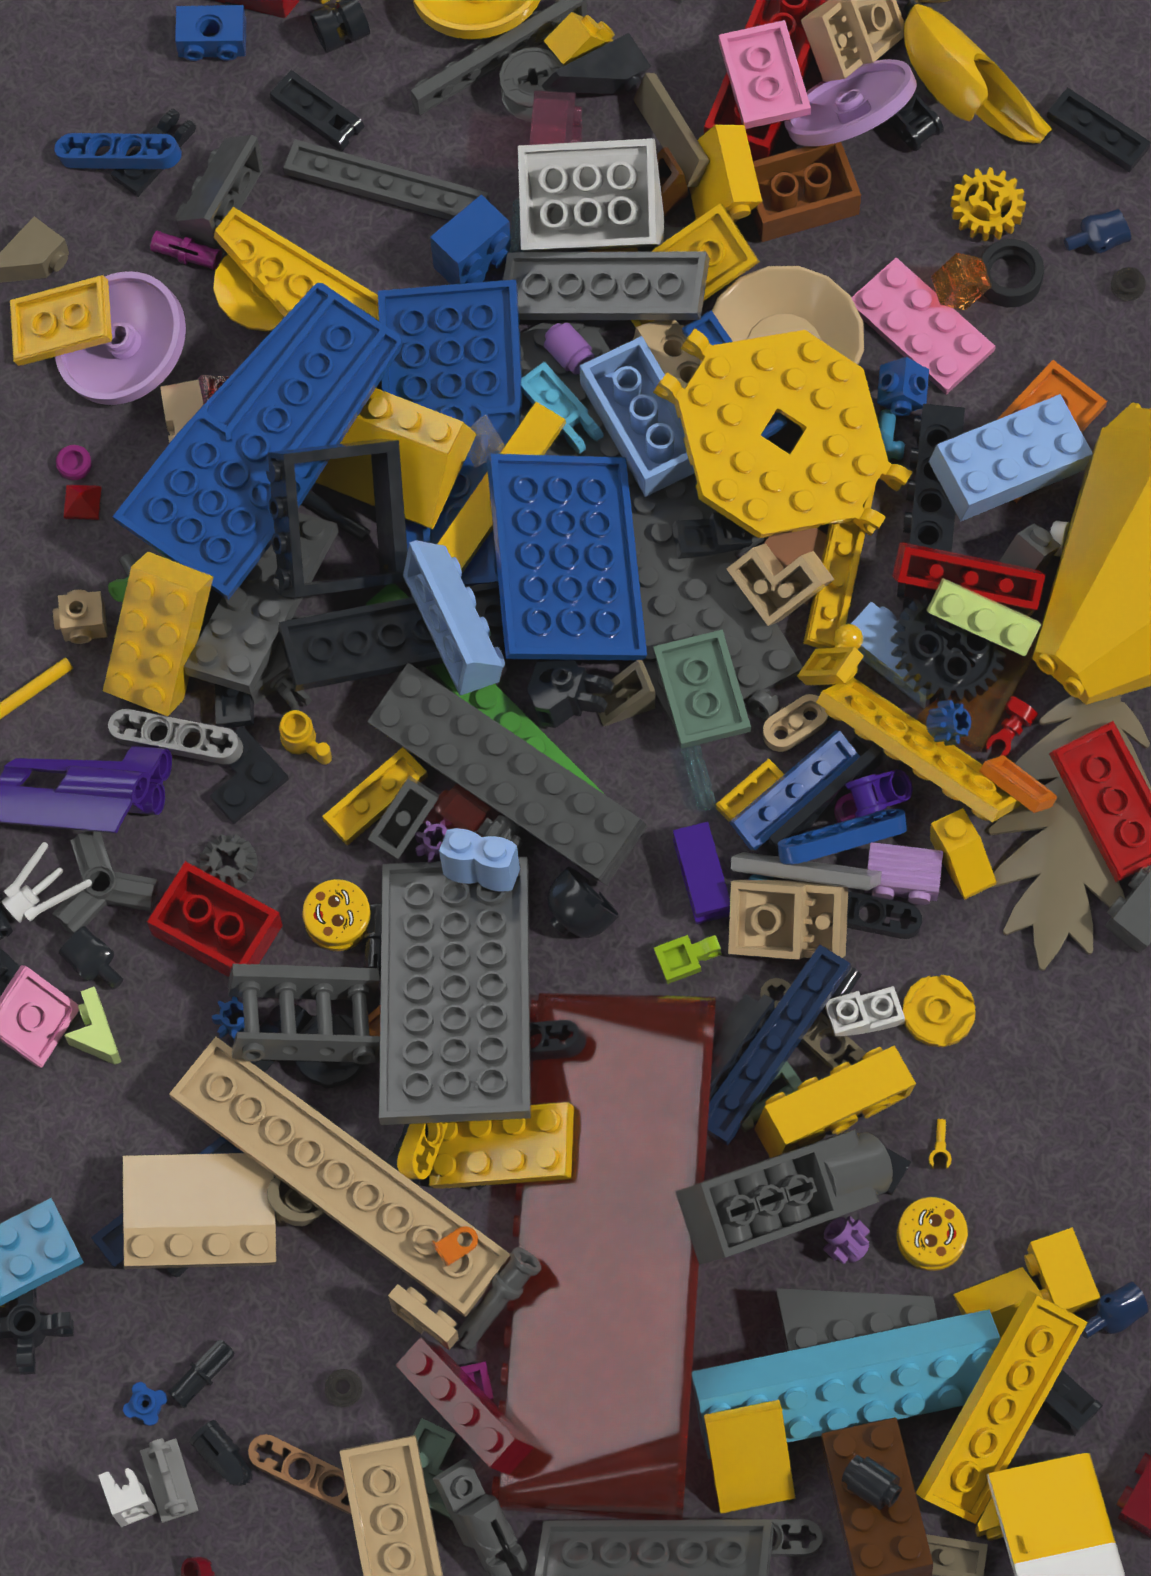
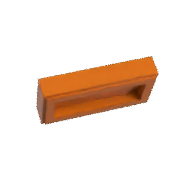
(1018, 784)

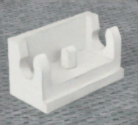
(129, 1503)

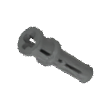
(505, 1287)

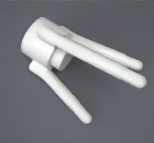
(23, 901)

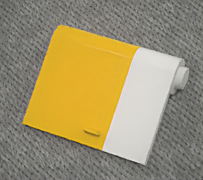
(1055, 1519)

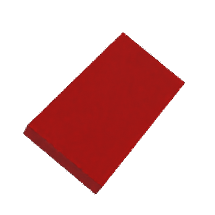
(1109, 797)

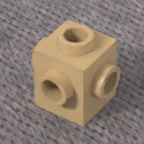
(81, 616)

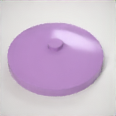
(853, 104)
(144, 346)

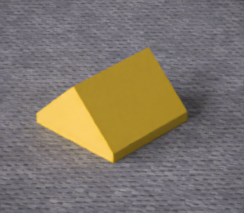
(999, 1295)

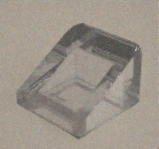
(486, 441)

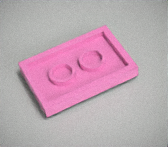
(764, 74)

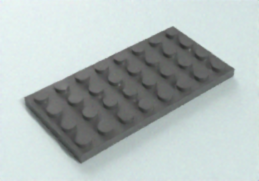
(453, 998)

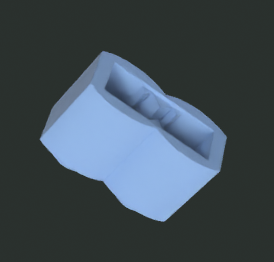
(479, 859)

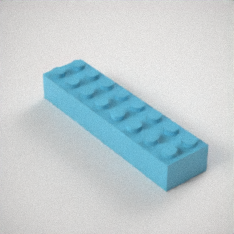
(857, 1378)

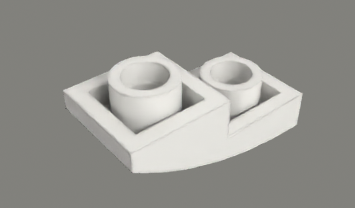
(865, 1013)

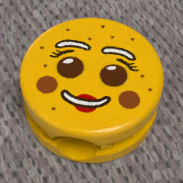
(336, 915)
(932, 1234)

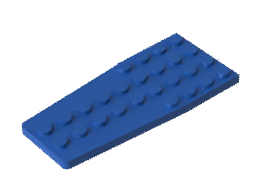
(464, 363)
(295, 391)

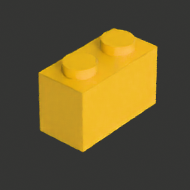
(1062, 1271)

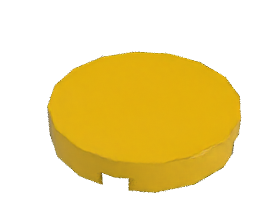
(938, 1024)

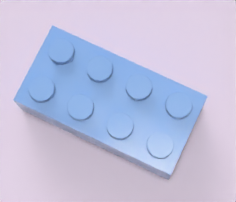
(636, 418)
(1010, 457)

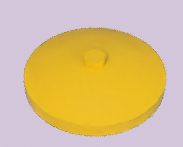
(474, 17)

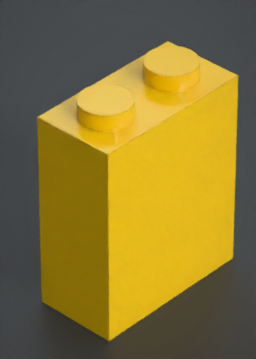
(729, 174)

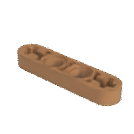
(312, 1483)

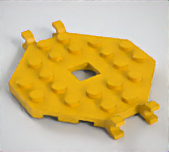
(751, 477)

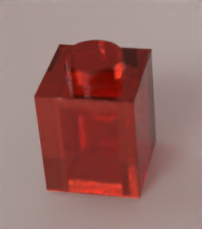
(461, 809)

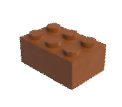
(804, 190)

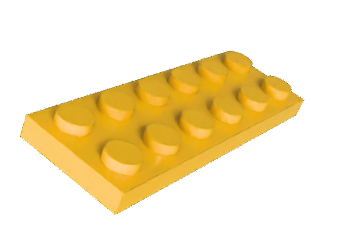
(910, 742)
(1001, 1406)

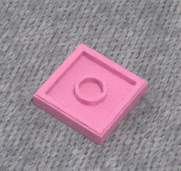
(34, 1016)

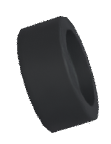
(1027, 253)

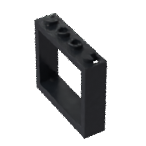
(388, 510)

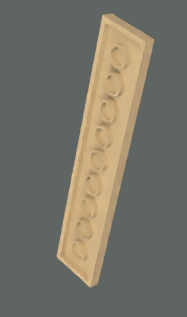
(337, 1174)

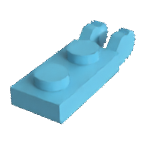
(548, 389)

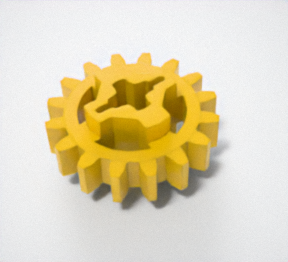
(978, 213)

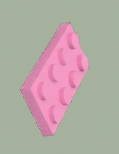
(919, 327)

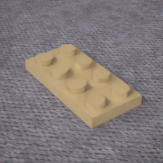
(391, 1509)

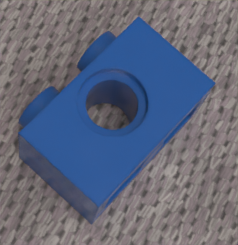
(197, 21)

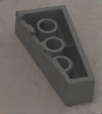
(831, 1316)

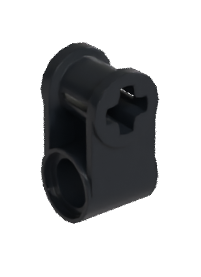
(916, 123)

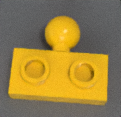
(835, 664)

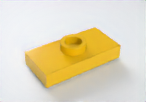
(749, 790)

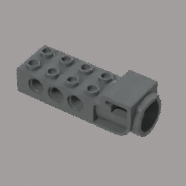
(784, 1194)

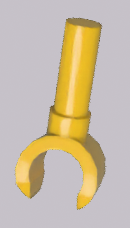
(940, 1145)

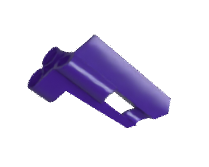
(91, 794)

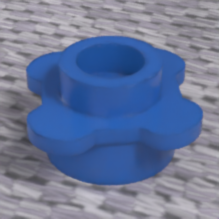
(147, 1414)

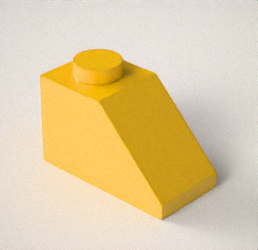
(962, 853)

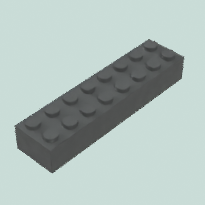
(507, 774)

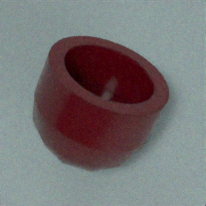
(198, 1563)

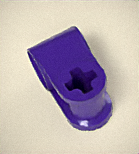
(879, 791)

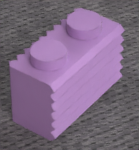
(906, 872)

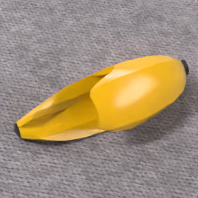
(966, 78)

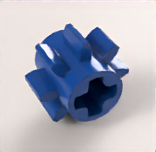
(948, 722)
(226, 1014)

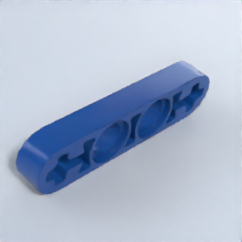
(79, 143)
(842, 836)

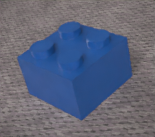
(471, 243)

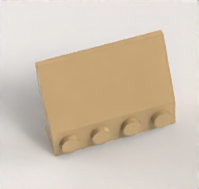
(197, 1211)

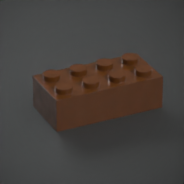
(885, 1539)

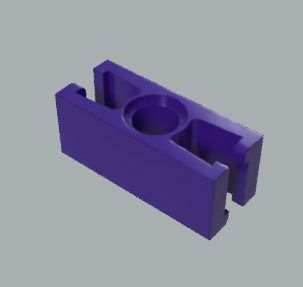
(701, 872)

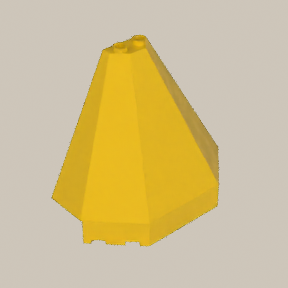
(1100, 600)

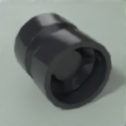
(339, 24)

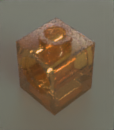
(961, 281)

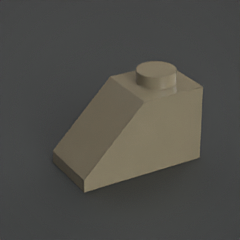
(33, 253)

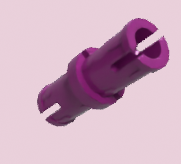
(206, 256)

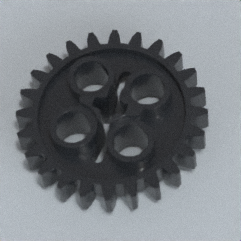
(931, 669)

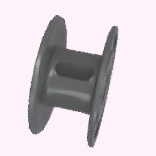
(519, 72)

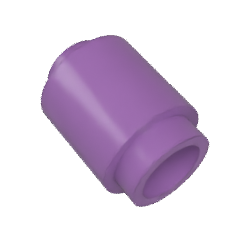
(568, 347)

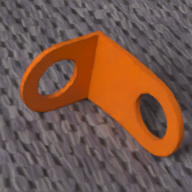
(450, 1249)

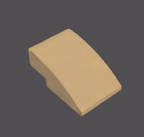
(851, 34)
(786, 918)

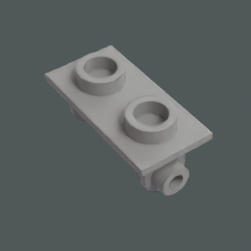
(168, 1479)

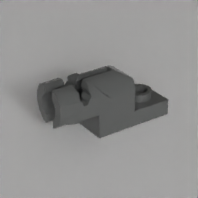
(479, 1520)

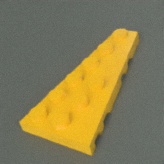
(283, 268)

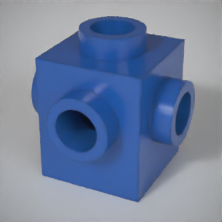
(902, 386)

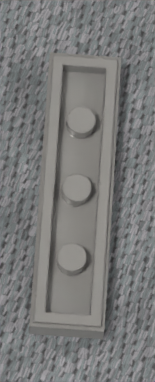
(806, 871)

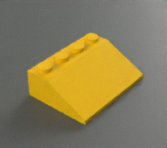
(430, 455)

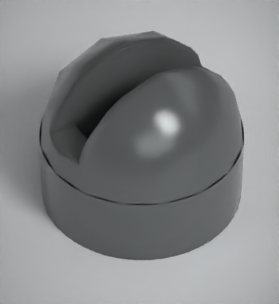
(764, 699)

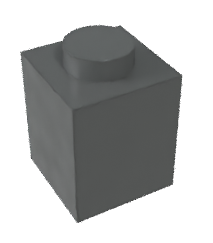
(1031, 548)

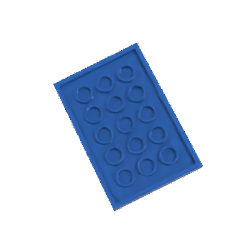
(566, 557)

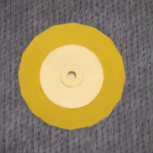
(243, 299)

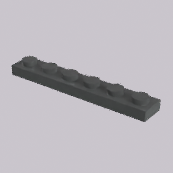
(490, 57)
(378, 180)

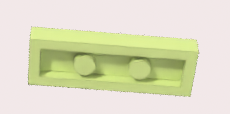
(983, 617)

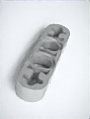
(176, 733)

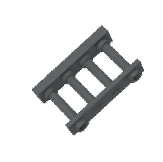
(305, 982)

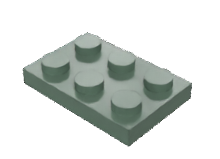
(701, 689)

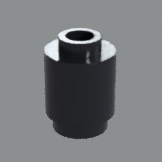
(872, 1482)

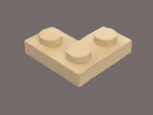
(412, 1309)

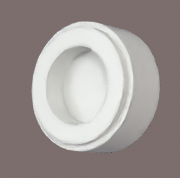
(1059, 533)

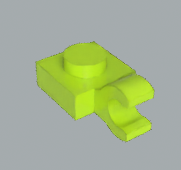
(681, 958)

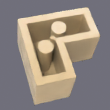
(776, 589)

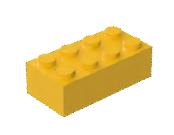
(157, 633)

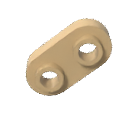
(793, 722)

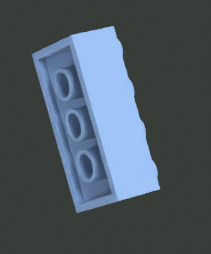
(452, 617)

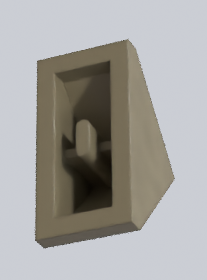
(630, 694)

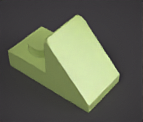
(95, 1038)

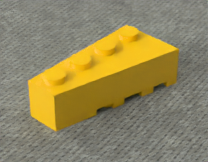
(834, 1101)

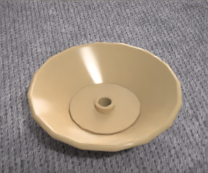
(789, 301)

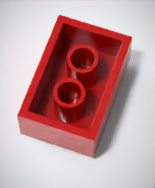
(213, 921)

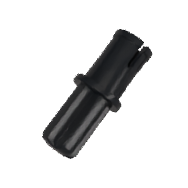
(372, 938)
(201, 1373)

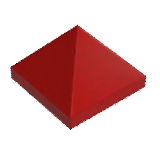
(82, 502)

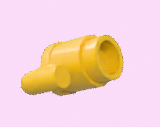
(300, 737)

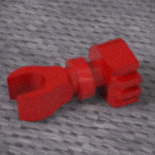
(1020, 714)

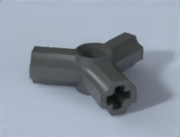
(95, 865)

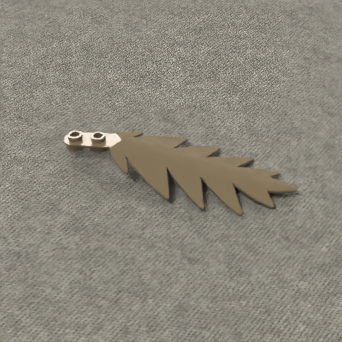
(1064, 849)

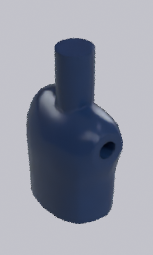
(1101, 232)
(1117, 1310)

